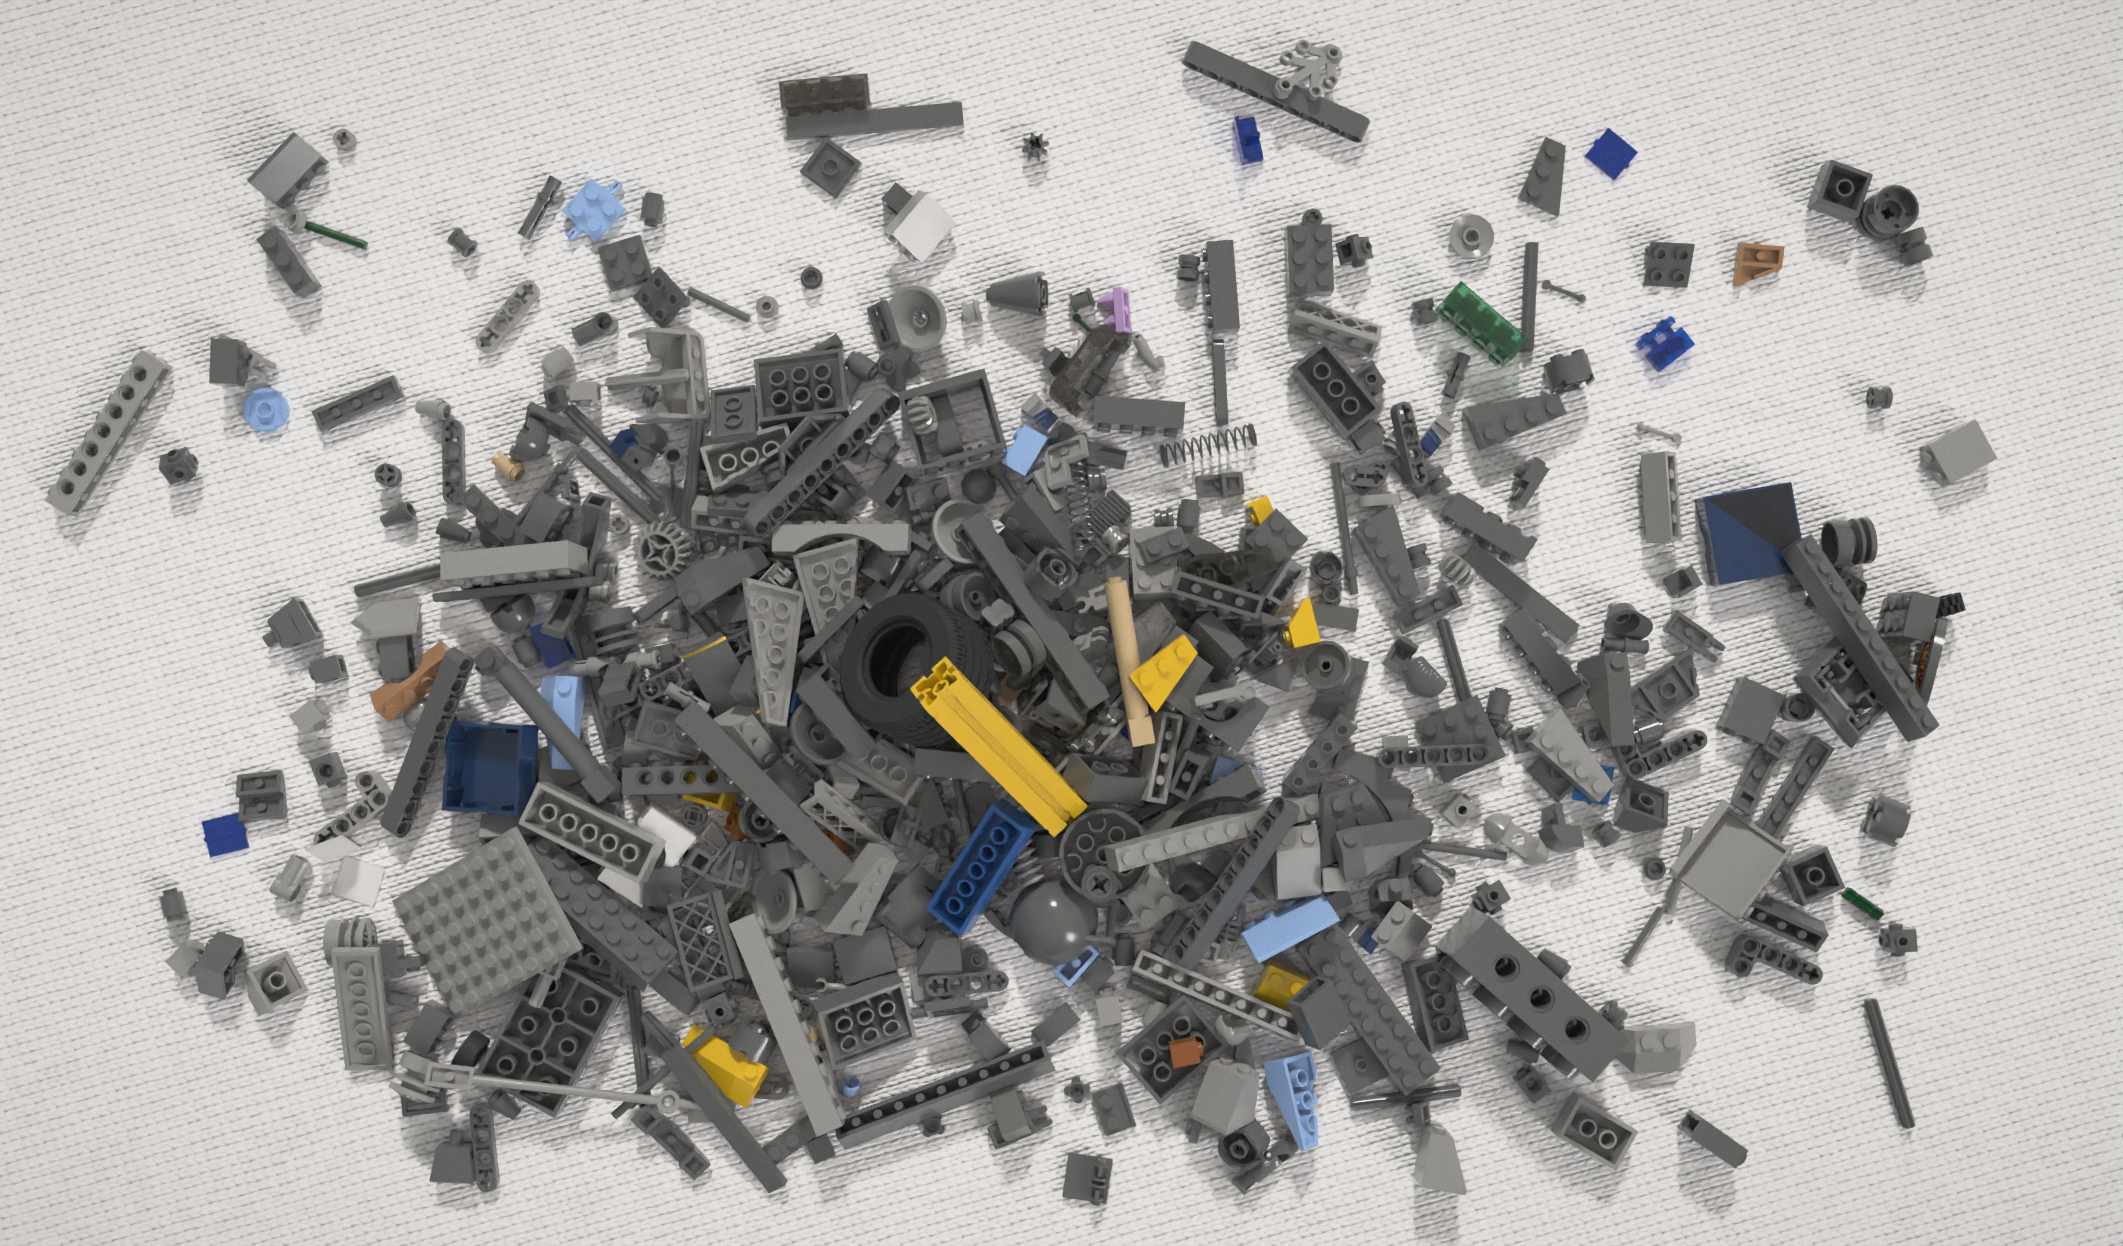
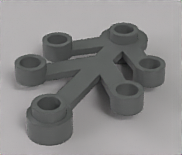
(1106, 717)

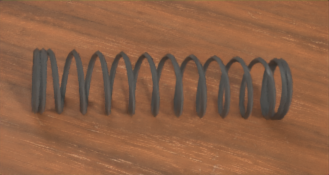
(1164, 455)

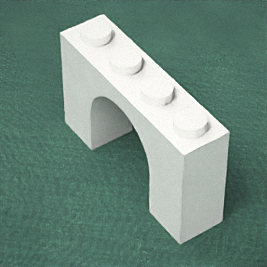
(666, 826)

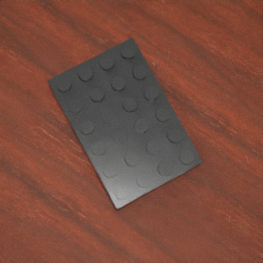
(553, 1040)

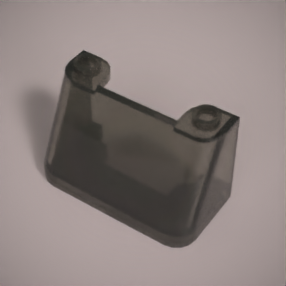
(1094, 340)

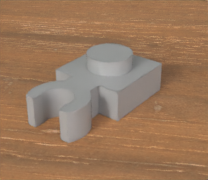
(1096, 600)

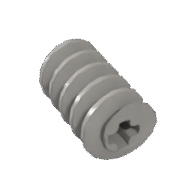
(1027, 867)

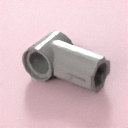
(288, 883)

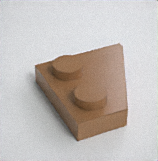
(1756, 261)

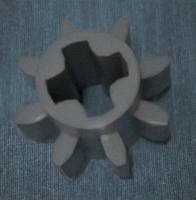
(1038, 151)

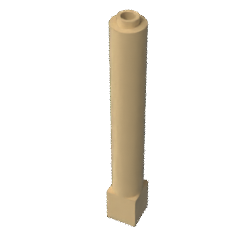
(1128, 660)

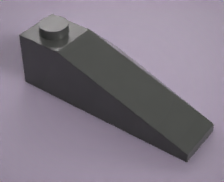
(714, 579)

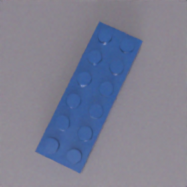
(981, 866)

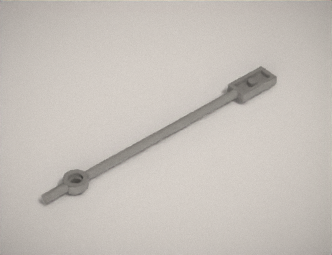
(464, 1077)

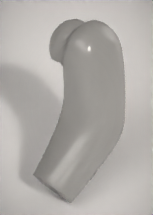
(1146, 353)

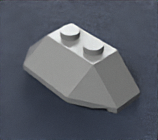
(1657, 1047)

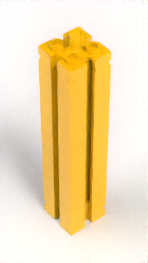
(998, 746)

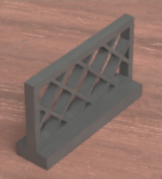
(724, 936)

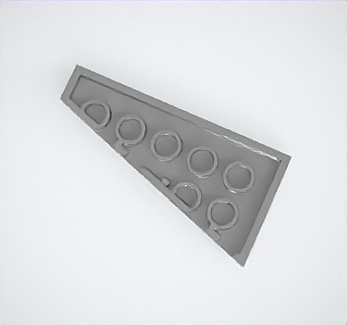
(828, 584)

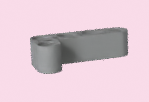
(352, 815)

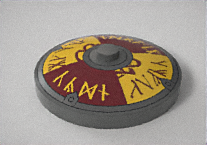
(1928, 660)

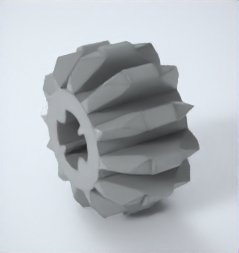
(921, 415)
(1457, 570)

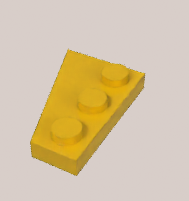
(1162, 671)

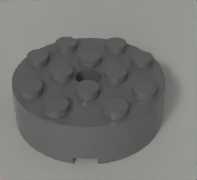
(1089, 835)

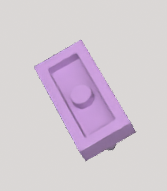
(1119, 303)

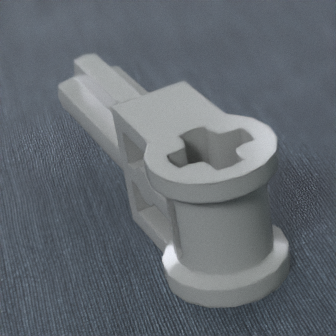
(544, 982)

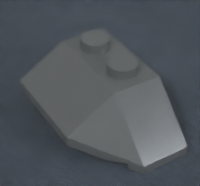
(805, 439)

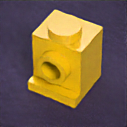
(1260, 510)

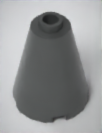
(1020, 294)

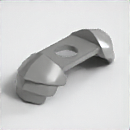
(1500, 828)

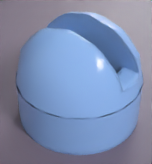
(853, 1084)

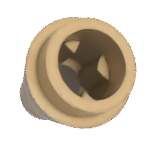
(509, 467)

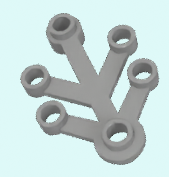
(1310, 68)

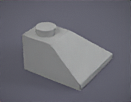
(273, 983)

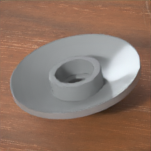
(1476, 227)

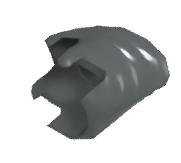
(1423, 679)

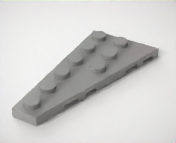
(774, 633)

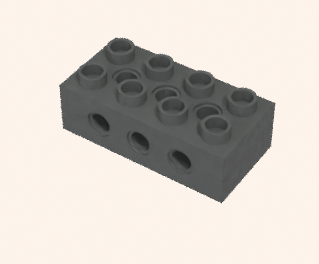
(1539, 1000)

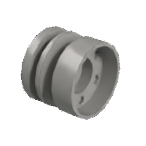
(348, 934)
(413, 1081)

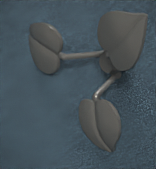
(655, 439)

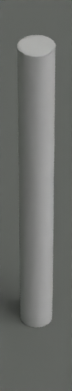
(1675, 886)

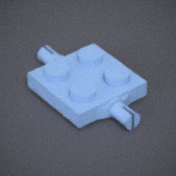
(594, 210)

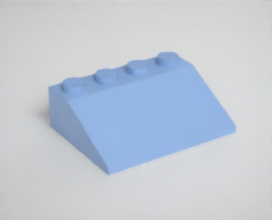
(1288, 925)

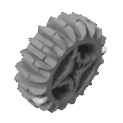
(647, 557)

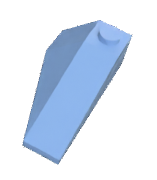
(567, 699)
(1292, 1087)

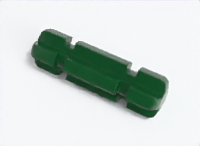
(1862, 903)

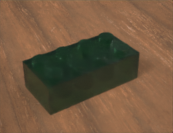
(1481, 324)

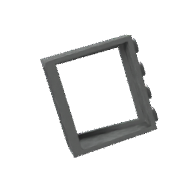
(951, 386)

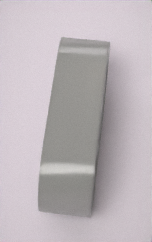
(1379, 500)

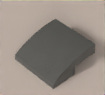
(261, 796)

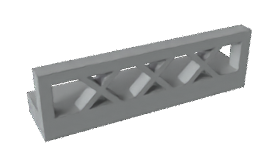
(1334, 331)
(848, 815)

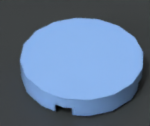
(266, 409)

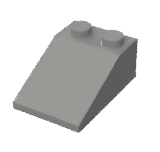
(1297, 864)

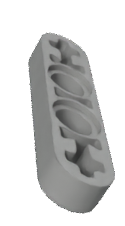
(504, 314)

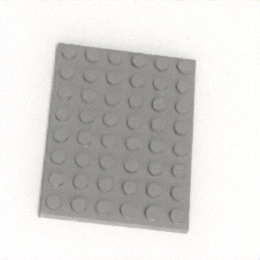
(487, 923)

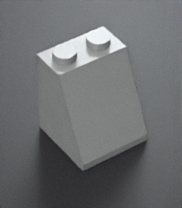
(810, 887)
(1227, 1095)
(1437, 1161)

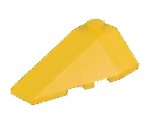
(730, 1070)

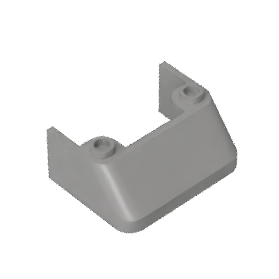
(678, 351)

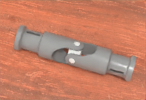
(598, 665)

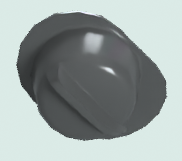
(1626, 621)

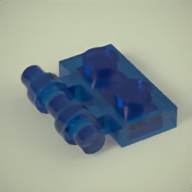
(1669, 349)

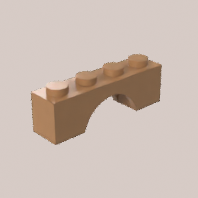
(394, 699)

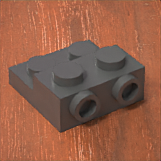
(1528, 480)

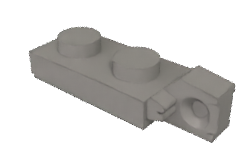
(1226, 695)

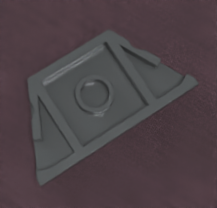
(1667, 687)

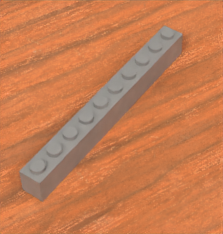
(1198, 835)
(787, 1023)

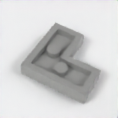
(1059, 456)

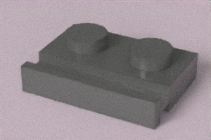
(1113, 1108)

